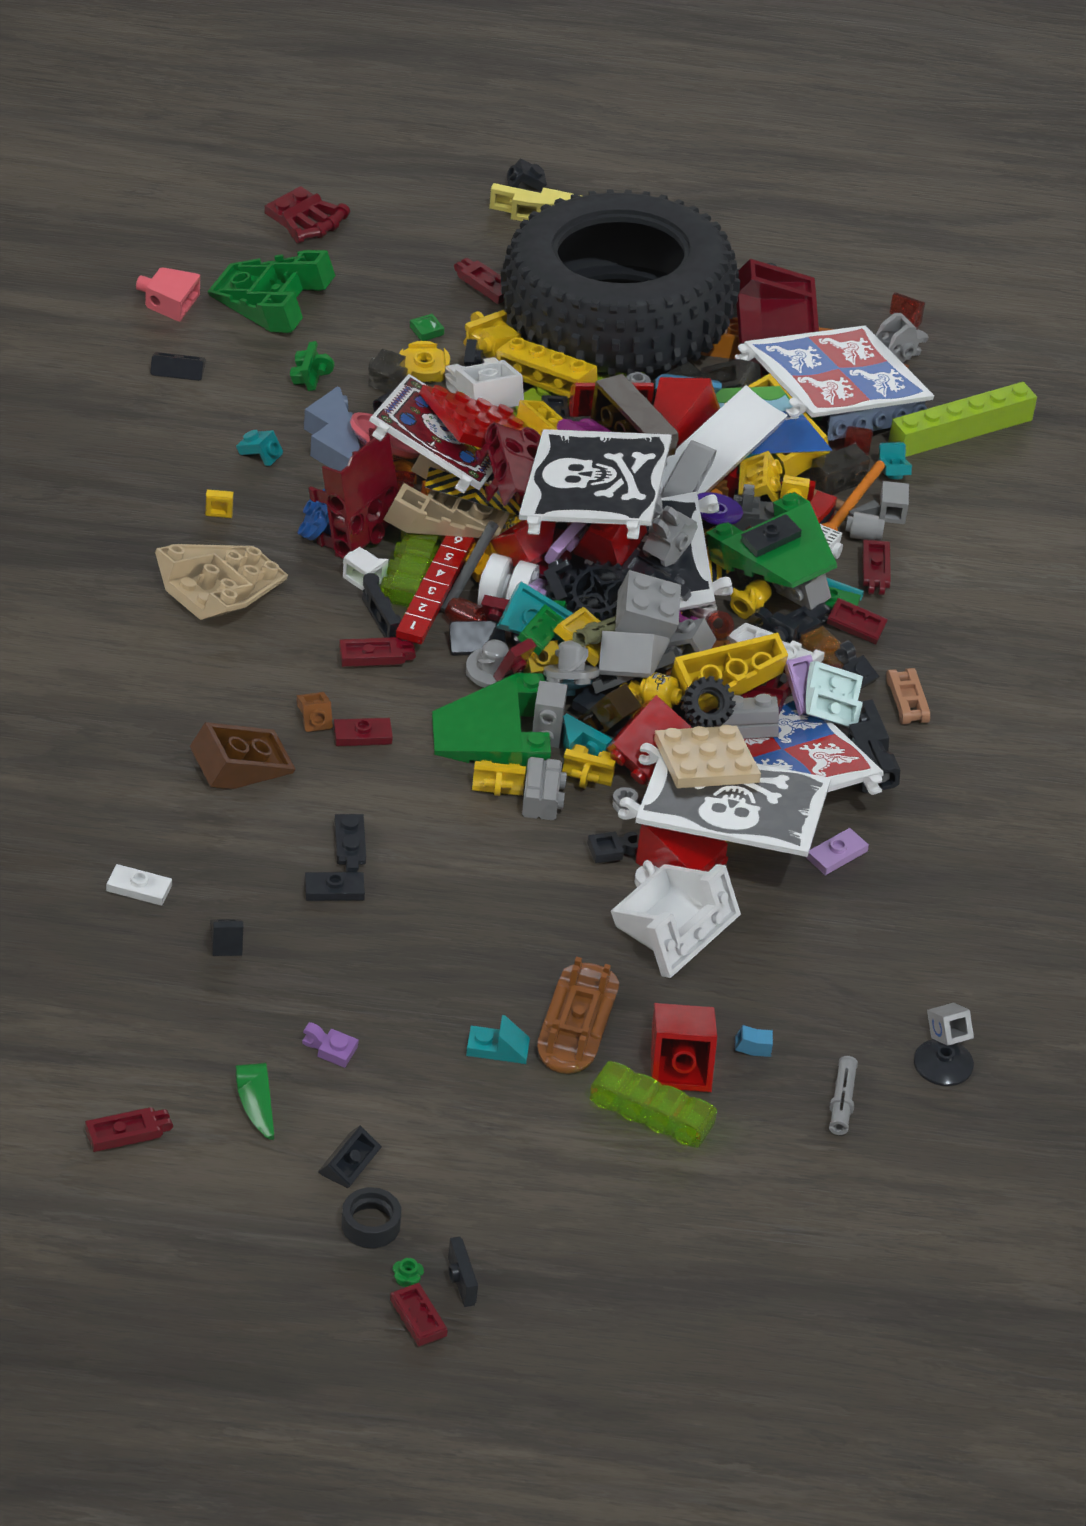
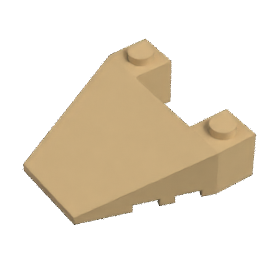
(439, 511)

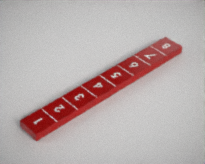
(434, 588)

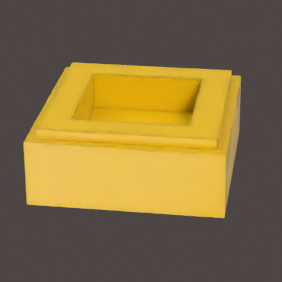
(219, 503)

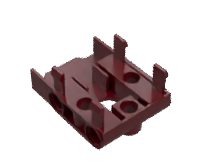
(511, 459)
(362, 486)

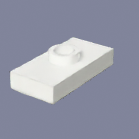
(139, 884)

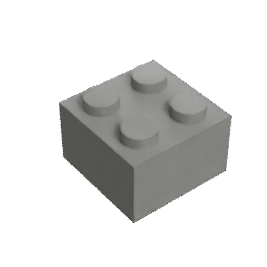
(647, 605)

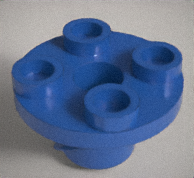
(315, 521)

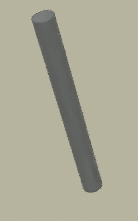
(471, 563)

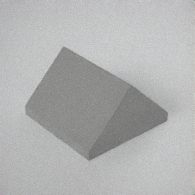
(631, 653)

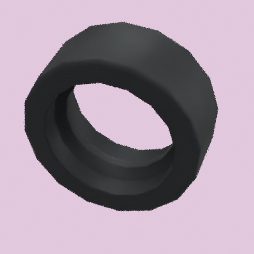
(372, 1199)

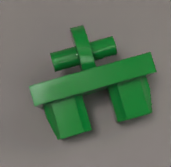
(310, 366)

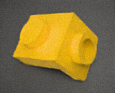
(795, 484)

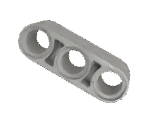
(690, 470)

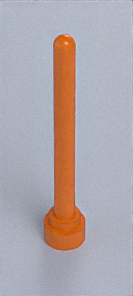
(855, 496)

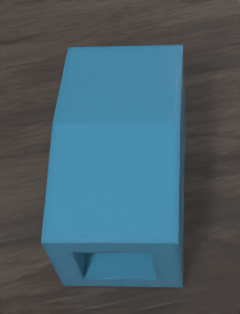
(754, 1041)

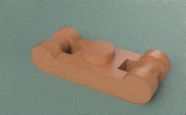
(908, 694)

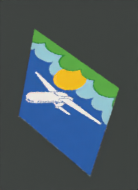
(793, 434)

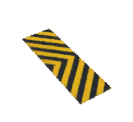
(446, 482)

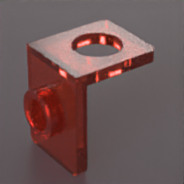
(909, 307)

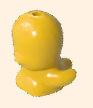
(752, 598)

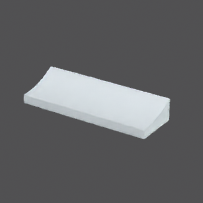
(732, 432)

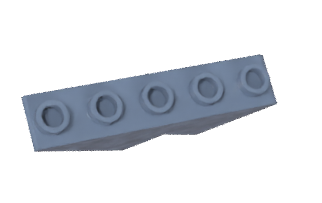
(872, 419)
(331, 430)

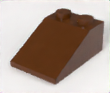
(239, 755)

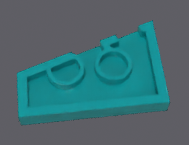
(524, 606)

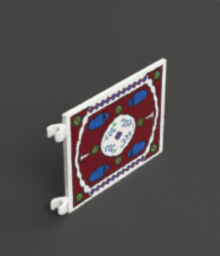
(417, 425)

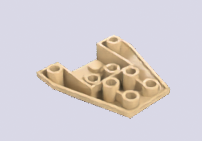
(217, 577)

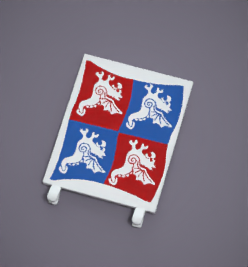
(836, 371)
(815, 748)

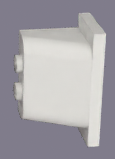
(678, 913)

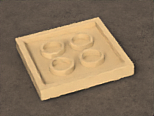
(707, 756)

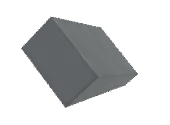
(869, 508)

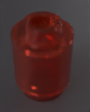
(464, 610)
(727, 626)

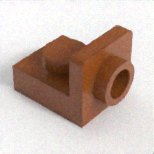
(315, 711)

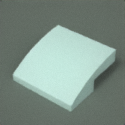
(833, 694)

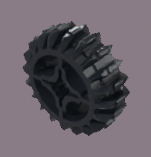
(599, 578)

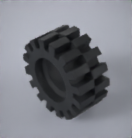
(711, 687)

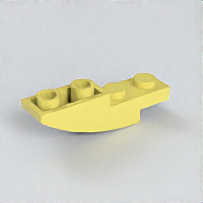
(522, 202)

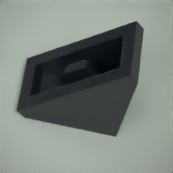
(227, 937)

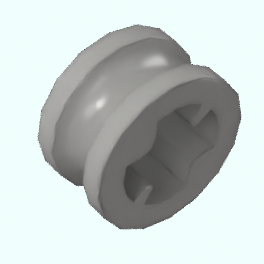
(621, 793)

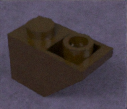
(611, 710)

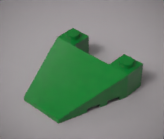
(270, 289)
(786, 565)
(489, 725)

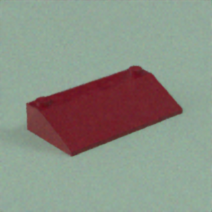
(774, 303)

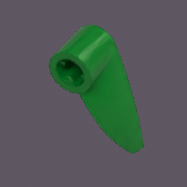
(255, 1096)

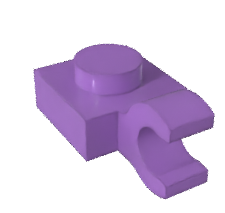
(333, 1047)

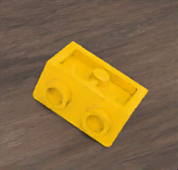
(763, 473)

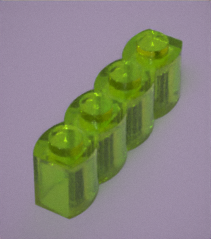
(410, 565)
(656, 1105)

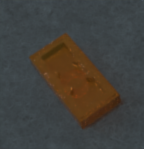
(823, 641)

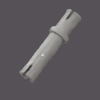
(840, 1118)

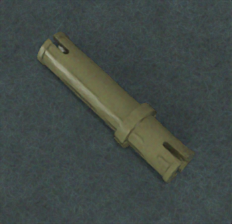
(593, 631)

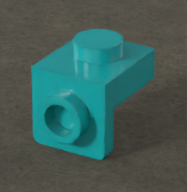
(261, 443)
(894, 459)

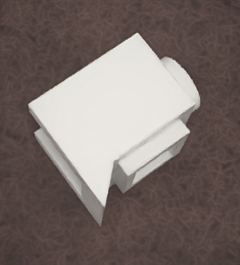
(362, 562)

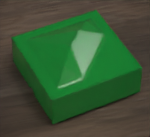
(427, 327)

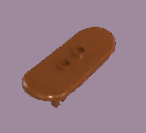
(577, 1017)

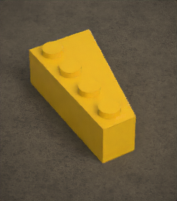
(738, 664)

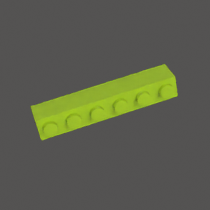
(964, 418)

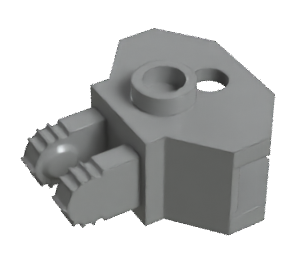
(901, 337)
(669, 536)

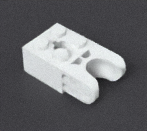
(492, 381)

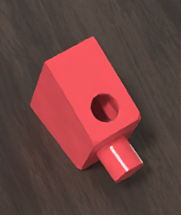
(170, 291)

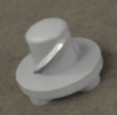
(485, 661)
(571, 665)

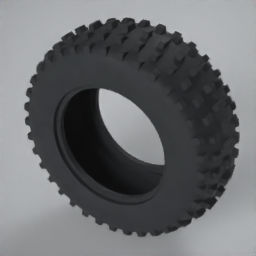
(667, 318)

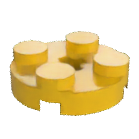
(435, 360)

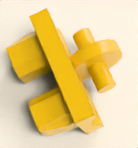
(479, 321)
(588, 767)
(498, 778)

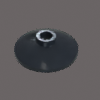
(943, 1063)

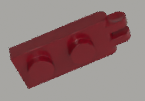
(480, 278)
(876, 565)
(375, 651)
(127, 1128)

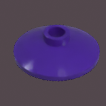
(728, 511)

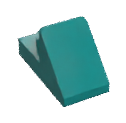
(579, 733)
(500, 1044)

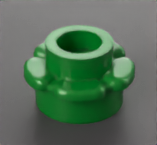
(408, 1278)

